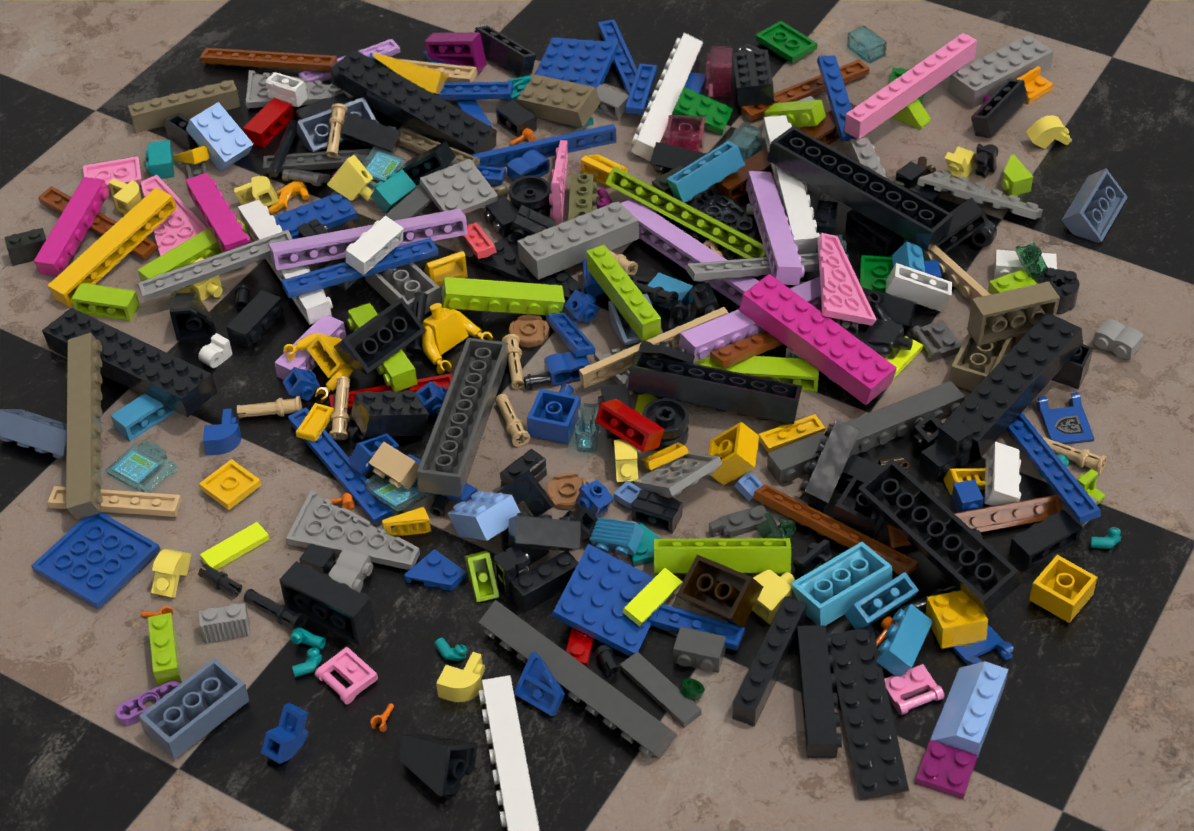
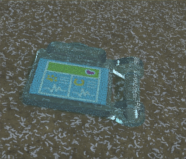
(382, 164)
(139, 464)
(392, 496)

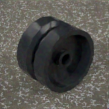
(532, 193)
(672, 417)

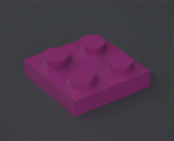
(946, 769)

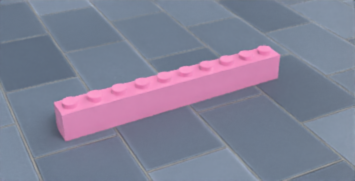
(910, 86)

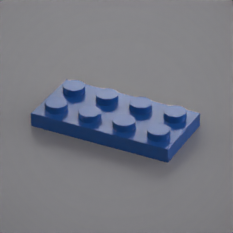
(329, 210)

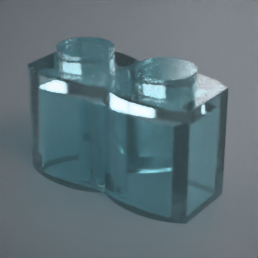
(586, 428)

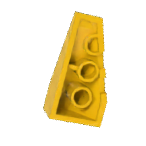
(425, 77)

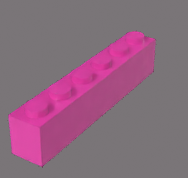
(216, 212)
(71, 226)

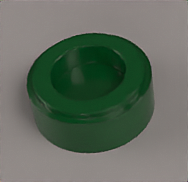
(692, 689)

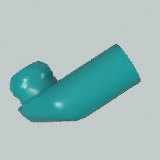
(302, 636)

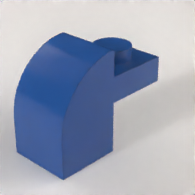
(222, 437)
(289, 736)

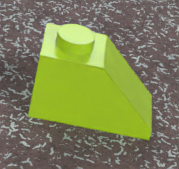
(913, 115)
(1016, 177)
(482, 576)

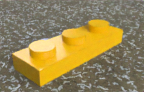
(791, 433)

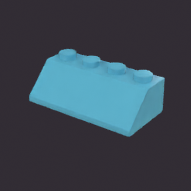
(841, 583)

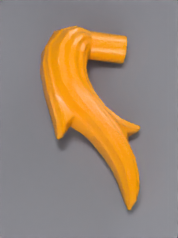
(290, 190)

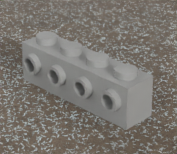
(864, 153)

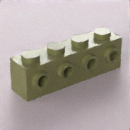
(582, 195)

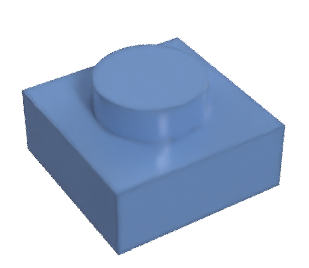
(748, 485)
(627, 494)

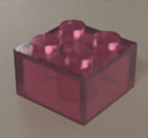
(719, 71)
(686, 132)

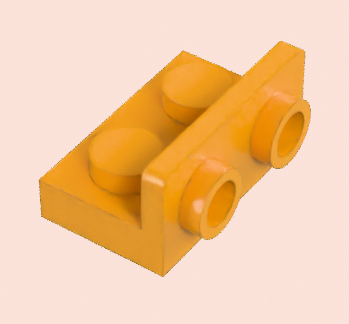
(1035, 84)

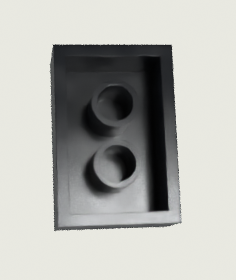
(389, 413)

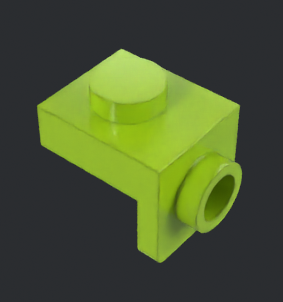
(1089, 482)

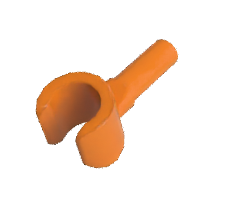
(526, 134)
(345, 500)
(164, 610)
(886, 623)
(382, 718)

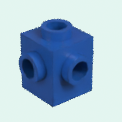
(582, 307)
(301, 383)
(432, 397)
(594, 497)

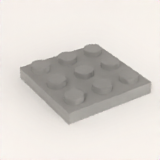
(459, 188)
(679, 473)

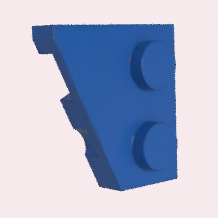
(436, 571)
(539, 686)

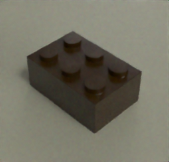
(720, 591)

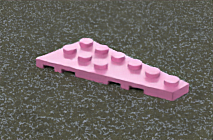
(558, 182)
(179, 225)
(840, 288)

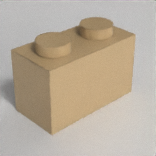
(394, 465)

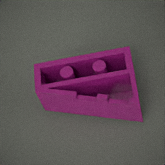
(457, 48)

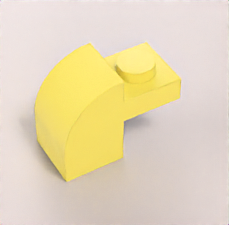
(1048, 129)
(961, 162)
(258, 189)
(124, 195)
(625, 461)
(168, 568)
(460, 684)

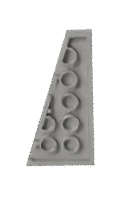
(258, 97)
(962, 188)
(339, 528)

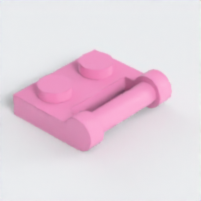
(351, 669)
(909, 684)

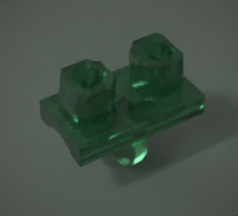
(1032, 260)
(770, 527)

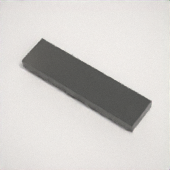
(660, 689)

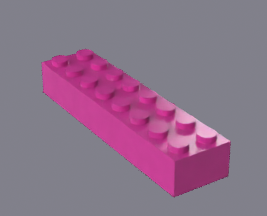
(817, 339)

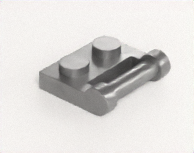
(305, 176)
(941, 337)

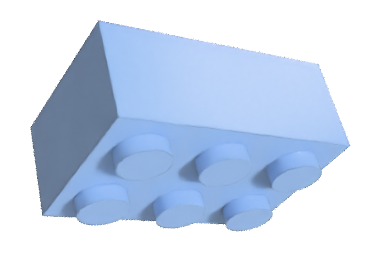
(221, 135)
(483, 515)

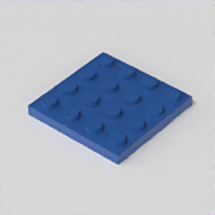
(578, 60)
(96, 558)
(597, 597)

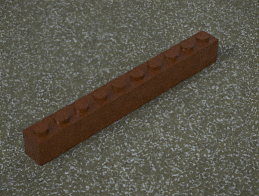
(735, 183)

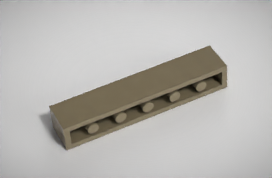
(190, 103)

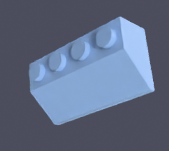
(970, 706)

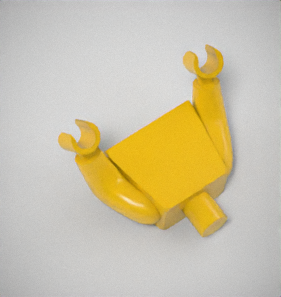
(445, 330)
(323, 351)

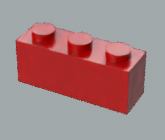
(269, 122)
(629, 425)

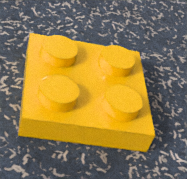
(230, 484)

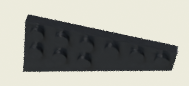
(725, 211)
(508, 264)

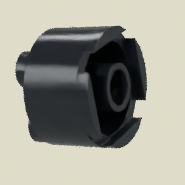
(1065, 285)

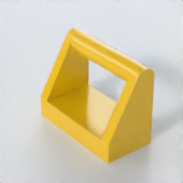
(599, 167)
(448, 266)

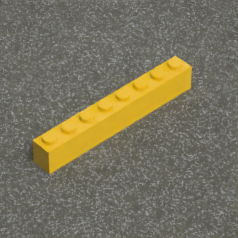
(113, 245)

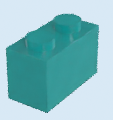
(160, 159)
(393, 190)

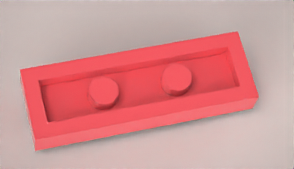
(479, 241)

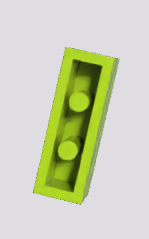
(799, 113)
(105, 301)
(164, 649)

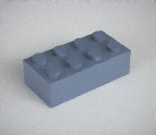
(194, 708)

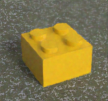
(737, 451)
(1063, 588)
(956, 619)

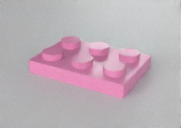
(121, 170)

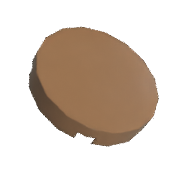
(530, 329)
(564, 490)

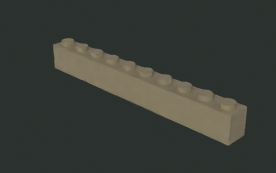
(84, 427)

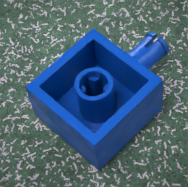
(554, 415)

